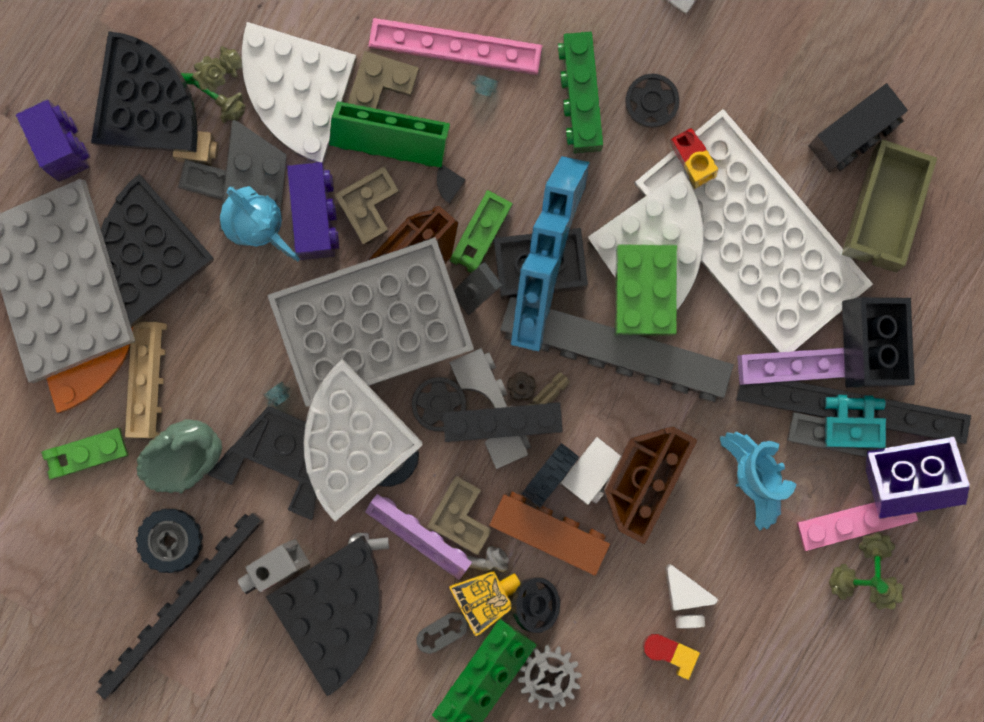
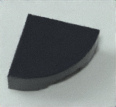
(448, 183)

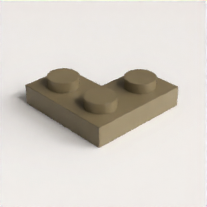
(378, 74)
(360, 201)
(452, 518)

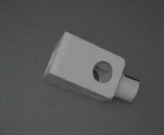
(281, 564)

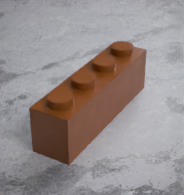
(549, 534)

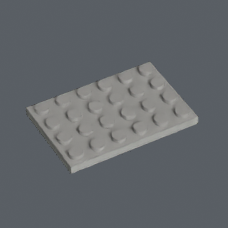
(60, 283)
(374, 316)

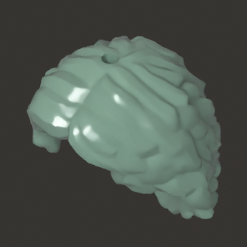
(179, 456)

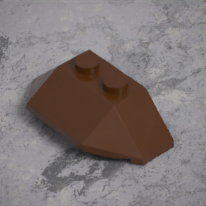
(421, 228)
(646, 479)

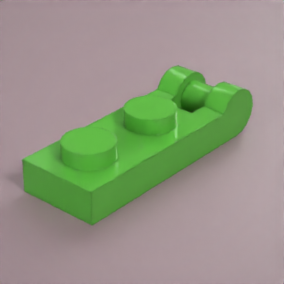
(481, 230)
(86, 453)

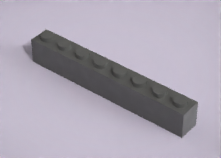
(630, 354)

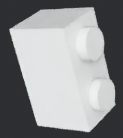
(591, 472)

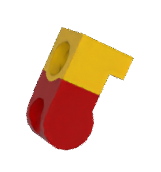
(694, 158)
(662, 648)

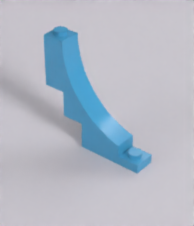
(546, 251)

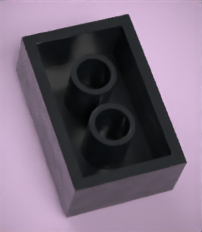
(859, 129)
(514, 250)
(878, 342)

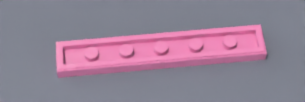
(455, 46)

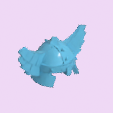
(252, 220)
(759, 476)

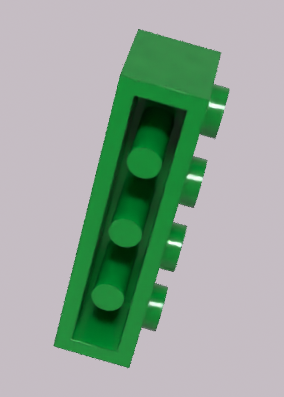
(582, 92)
(389, 134)
(486, 675)

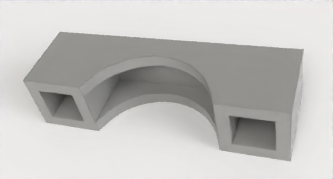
(475, 374)

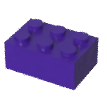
(54, 140)
(312, 211)
(917, 477)

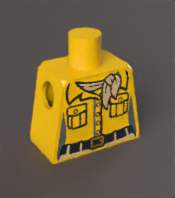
(484, 599)

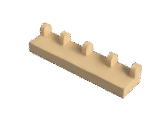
(144, 380)

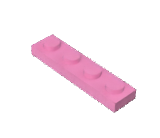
(847, 525)

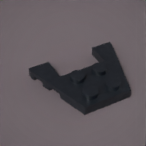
(276, 443)

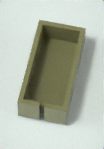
(889, 206)

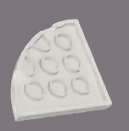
(295, 87)
(661, 218)
(351, 440)

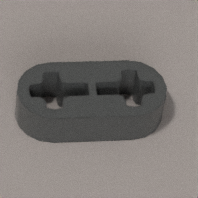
(445, 639)

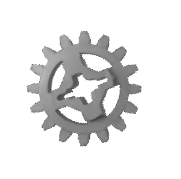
(533, 685)

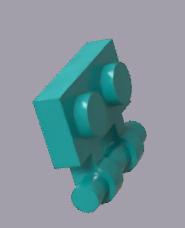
(855, 432)

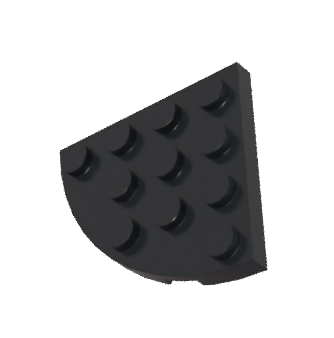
(143, 100)
(149, 249)
(333, 613)

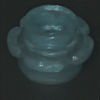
(485, 85)
(277, 394)

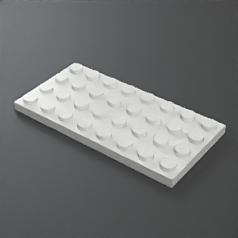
(764, 240)

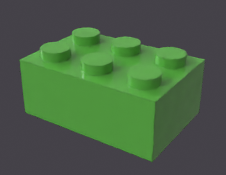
(646, 290)

